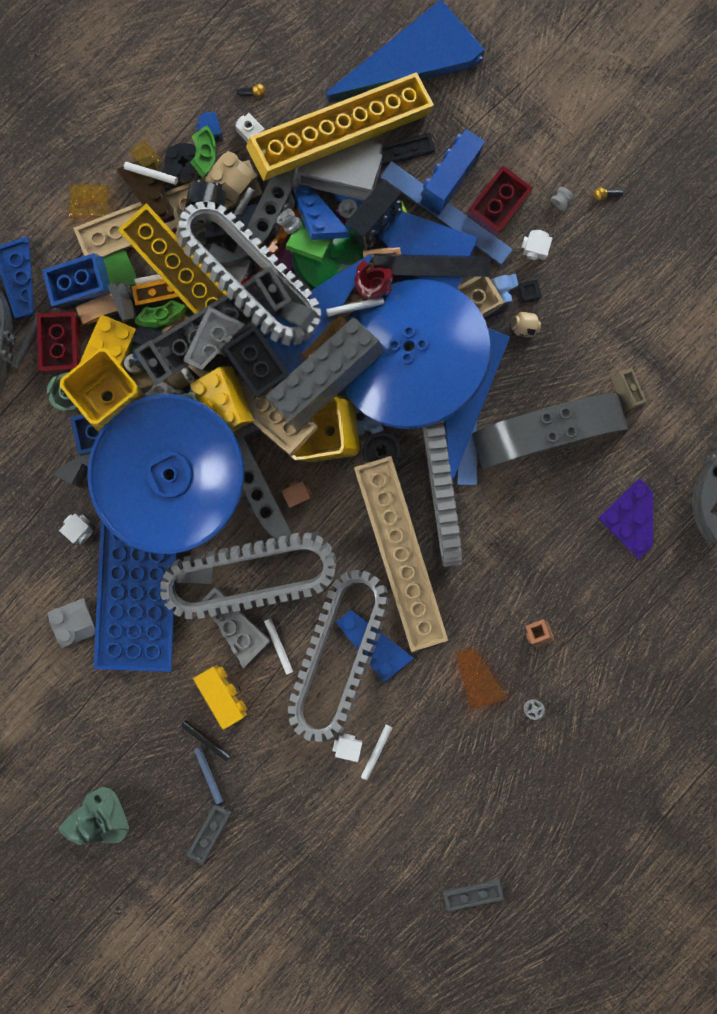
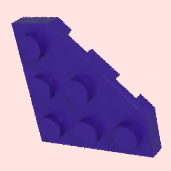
(632, 518)

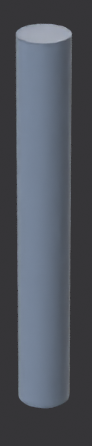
(208, 775)

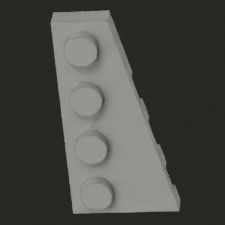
(240, 632)

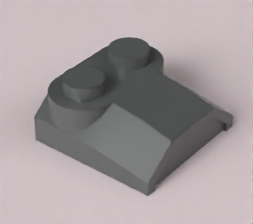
(123, 299)

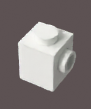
(248, 126)
(347, 747)

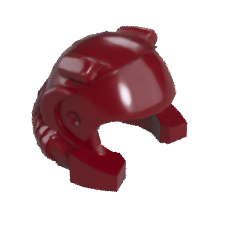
(374, 282)

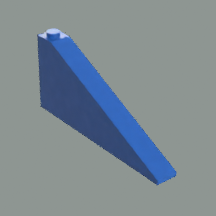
(429, 45)
(424, 237)
(329, 295)
(461, 425)

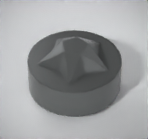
(347, 208)

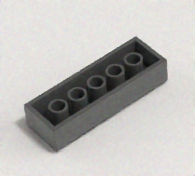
(325, 373)

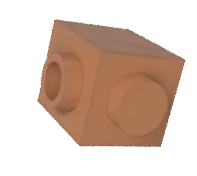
(296, 493)
(539, 633)

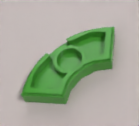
(205, 151)
(161, 315)

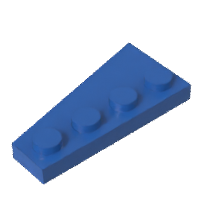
(316, 215)
(17, 276)
(387, 657)

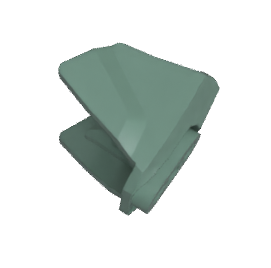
(97, 819)

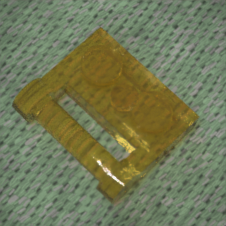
(88, 195)

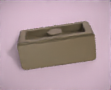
(628, 389)

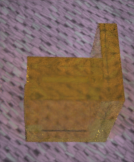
(144, 154)

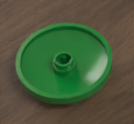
(340, 256)

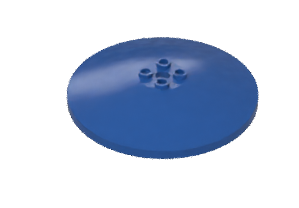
(441, 370)
(131, 466)

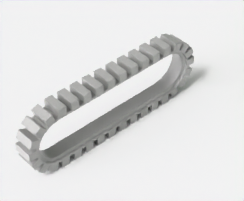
(235, 289)
(442, 494)
(212, 606)
(336, 726)

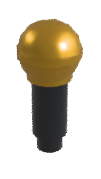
(257, 90)
(601, 193)

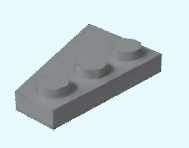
(212, 334)

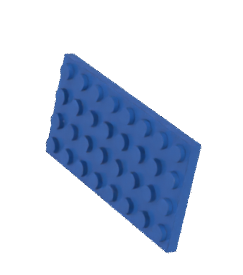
(131, 618)

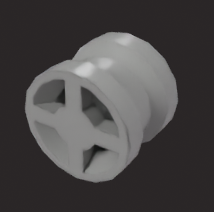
(562, 198)
(288, 221)
(537, 709)

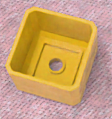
(94, 378)
(343, 443)

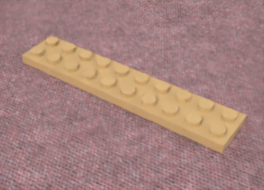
(102, 234)
(264, 415)
(401, 553)

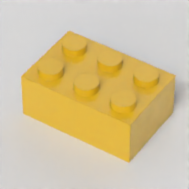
(113, 336)
(224, 395)
(220, 696)

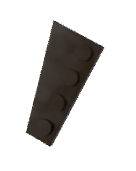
(148, 191)

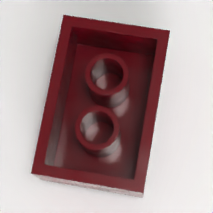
(499, 201)
(58, 342)

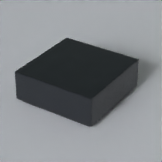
(529, 291)

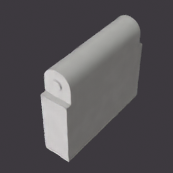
(345, 172)

